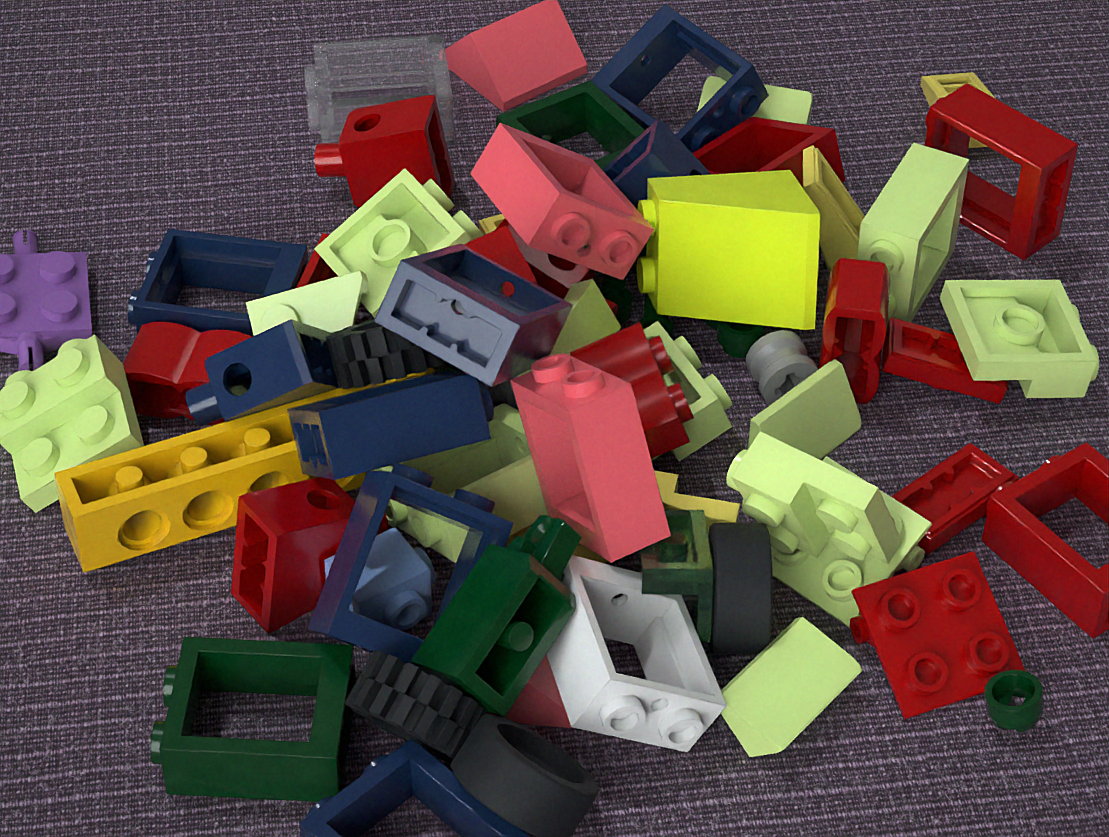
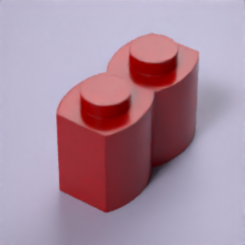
(856, 323)
(168, 362)
(644, 364)

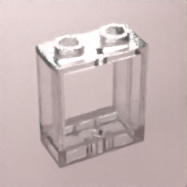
(375, 66)

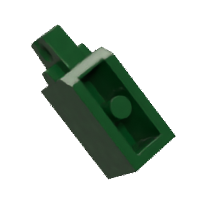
(504, 617)

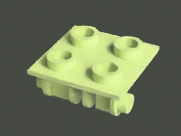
(833, 575)

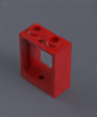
(769, 146)
(1046, 162)
(1041, 555)

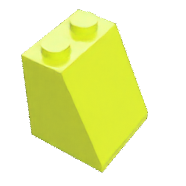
(732, 248)

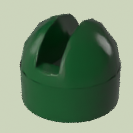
(1001, 695)

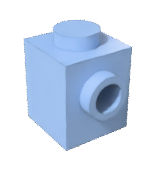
(393, 583)

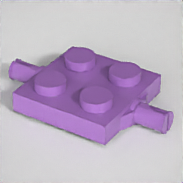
(42, 300)

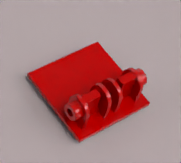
(935, 633)

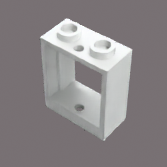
(680, 687)

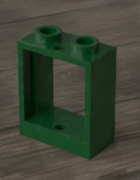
(575, 112)
(252, 765)

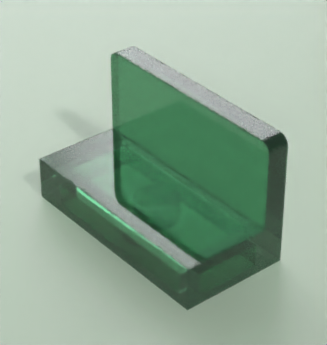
(682, 566)

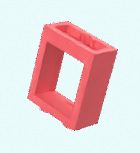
(561, 202)
(591, 455)

